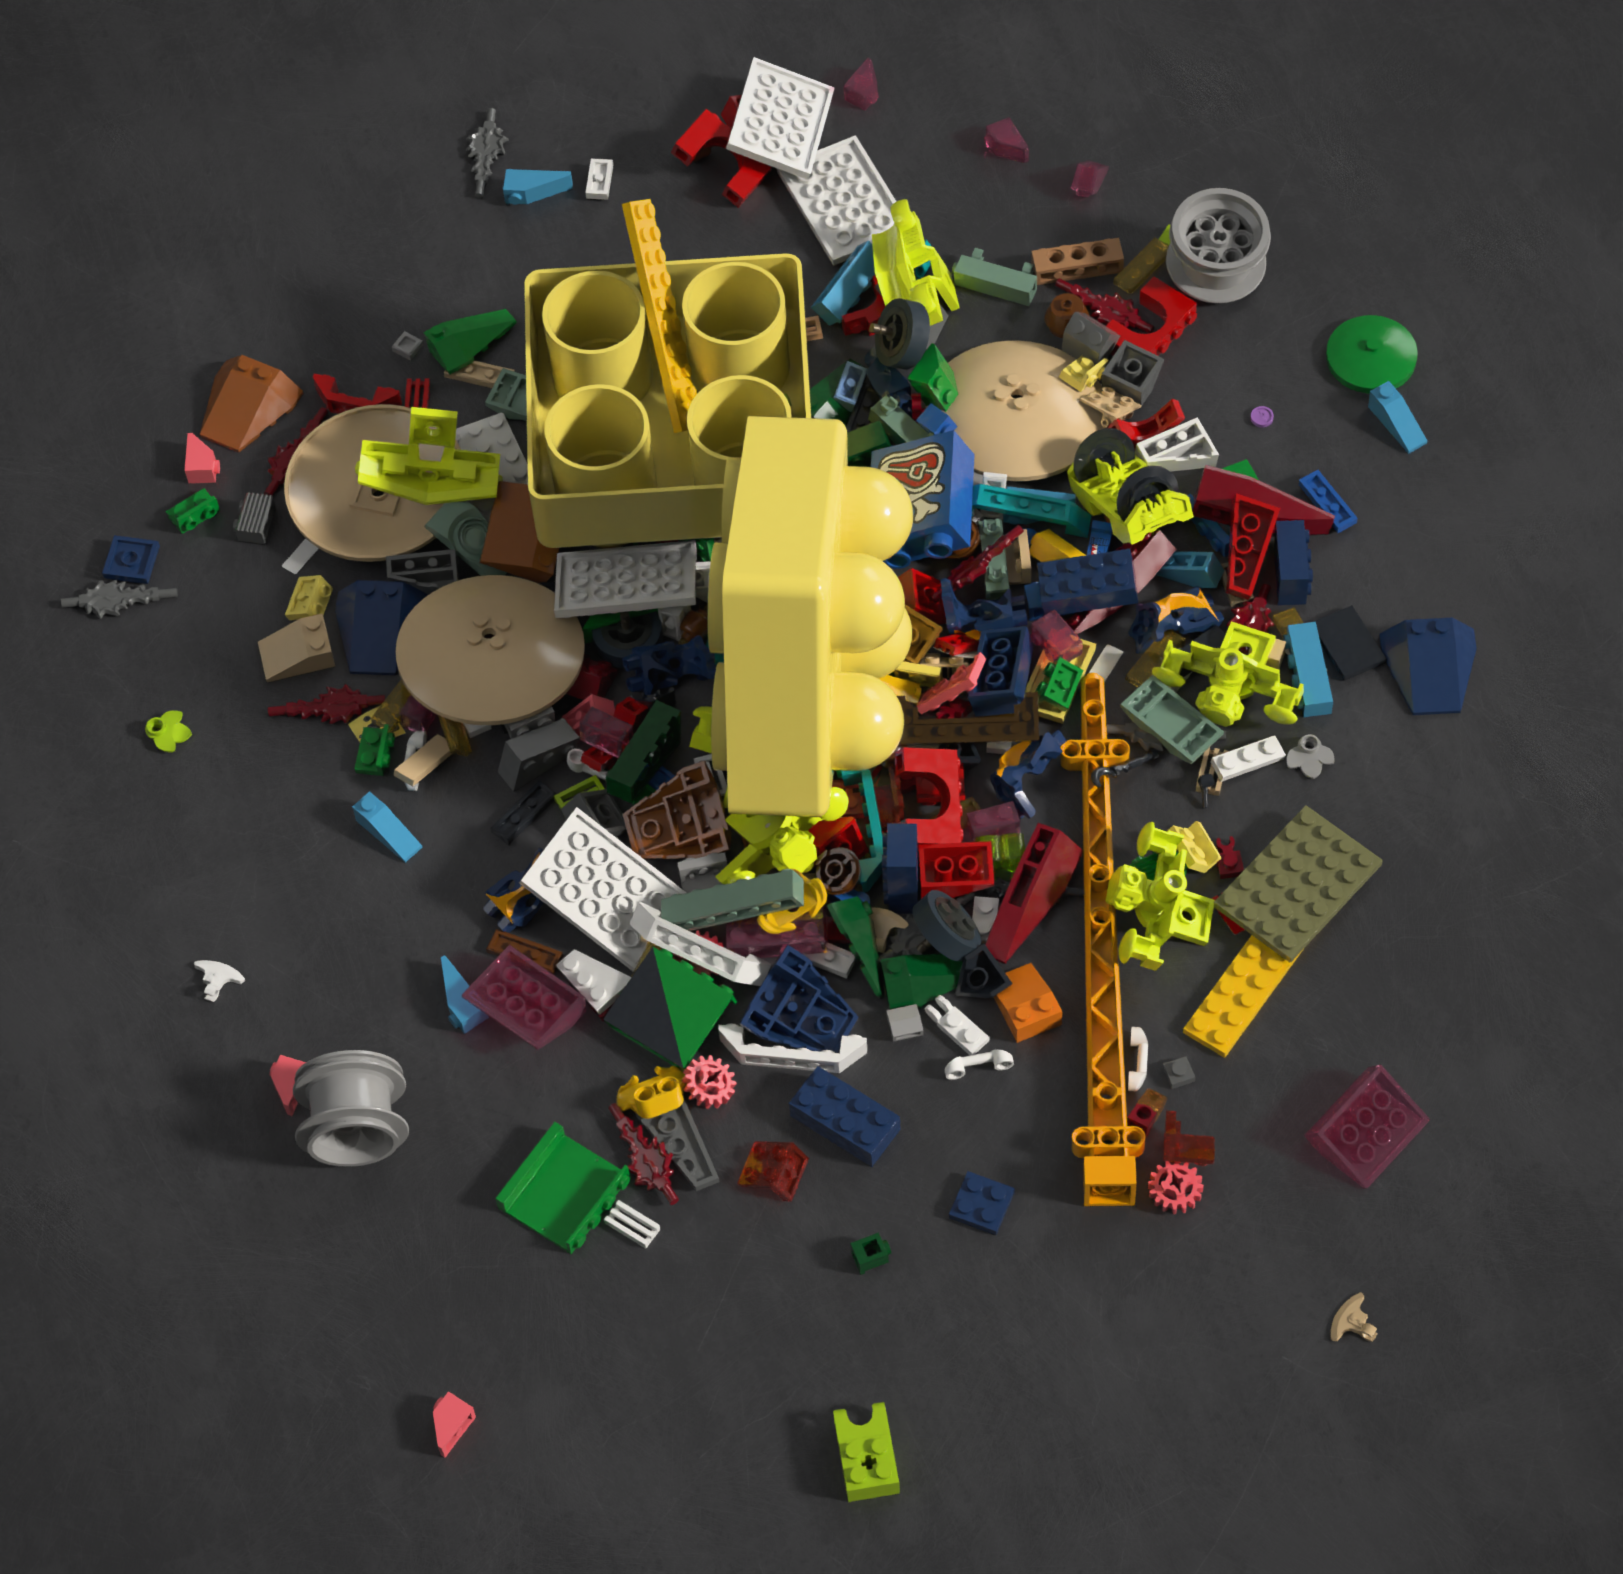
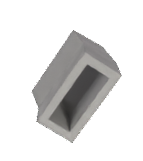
(904, 1022)

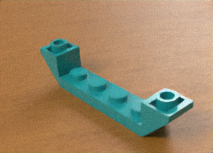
(1032, 507)
(871, 867)

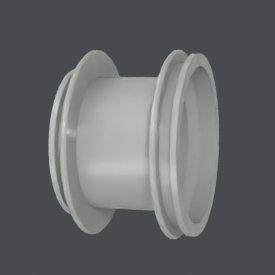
(1223, 229)
(350, 1107)

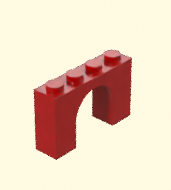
(711, 131)
(1167, 303)
(941, 769)

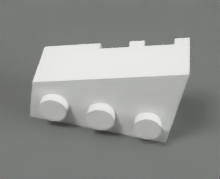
(1179, 448)

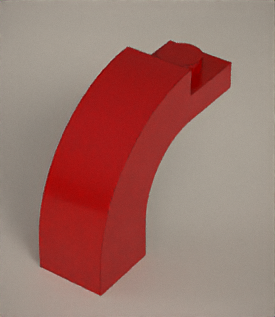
(862, 319)
(1165, 419)
(628, 711)

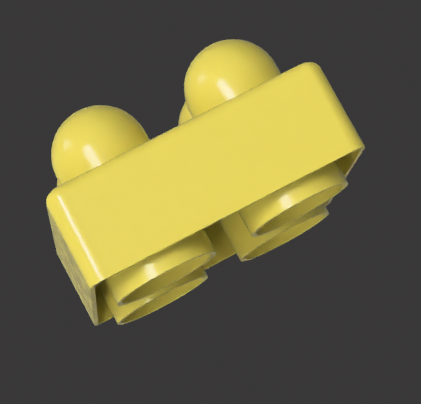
(597, 408)
(804, 617)

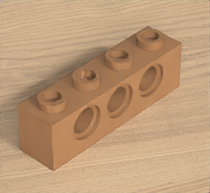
(1077, 261)

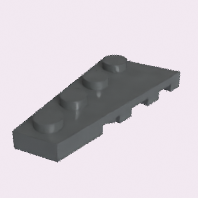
(685, 1143)

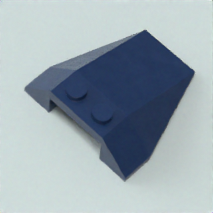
(370, 623)
(1430, 662)
(798, 1007)

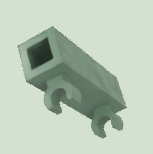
(995, 279)
(896, 422)
(996, 574)

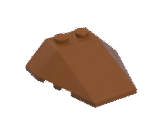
(246, 401)
(680, 818)

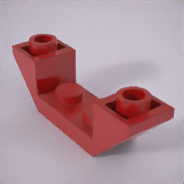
(338, 403)

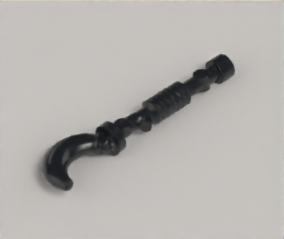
(1114, 771)

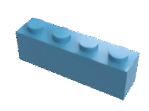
(846, 285)
(1309, 669)

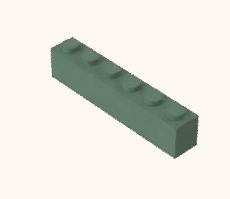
(734, 900)

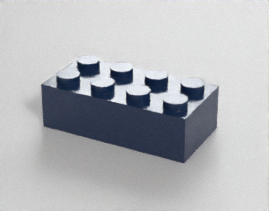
(1088, 582)
(1004, 672)
(900, 867)
(844, 1116)

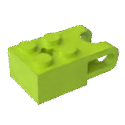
(864, 1447)

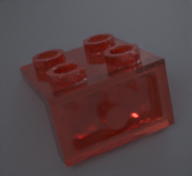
(890, 801)
(1186, 1147)
(774, 1167)

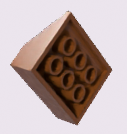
(512, 536)

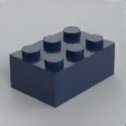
(1292, 562)

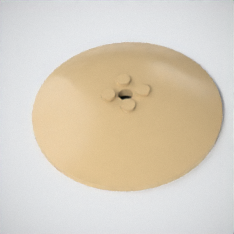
(1027, 434)
(337, 510)
(493, 679)

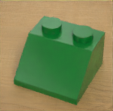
(934, 379)

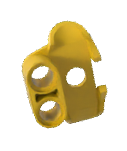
(814, 898)
(653, 1095)

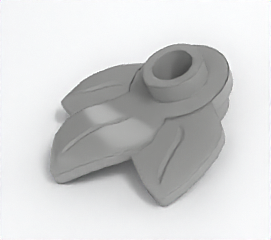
(1310, 759)

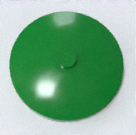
(1370, 353)

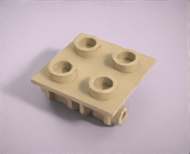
(1111, 404)
(935, 660)

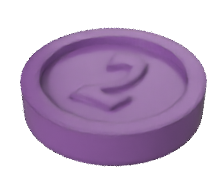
(1262, 416)

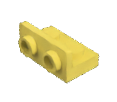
(1083, 373)
(309, 597)
(1200, 850)

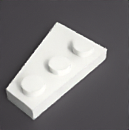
(593, 979)

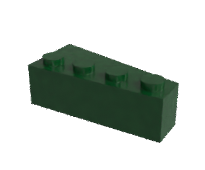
(864, 441)
(645, 752)

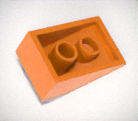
(1028, 1004)

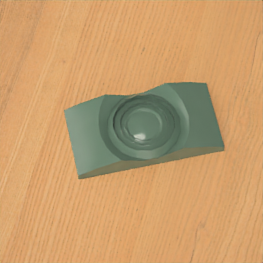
(509, 395)
(463, 529)
(1171, 720)

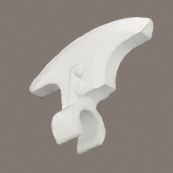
(216, 976)

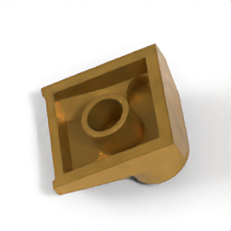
(923, 636)

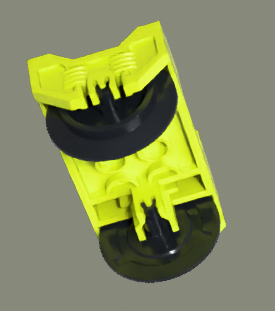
(1124, 488)

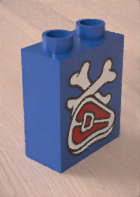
(940, 486)

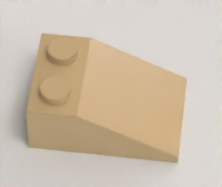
(297, 649)

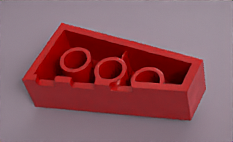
(1249, 538)

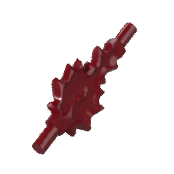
(1108, 307)
(284, 454)
(974, 567)
(1254, 614)
(334, 705)
(650, 1160)

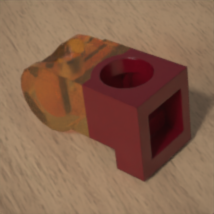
(1147, 1111)

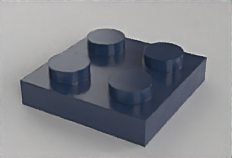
(131, 559)
(981, 1203)

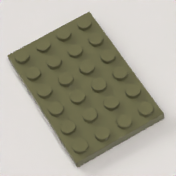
(1298, 883)

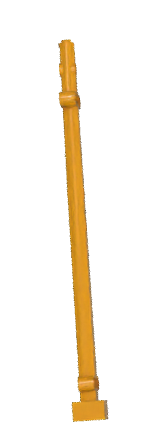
(1109, 1168)

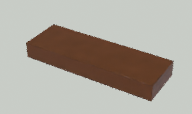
(540, 954)

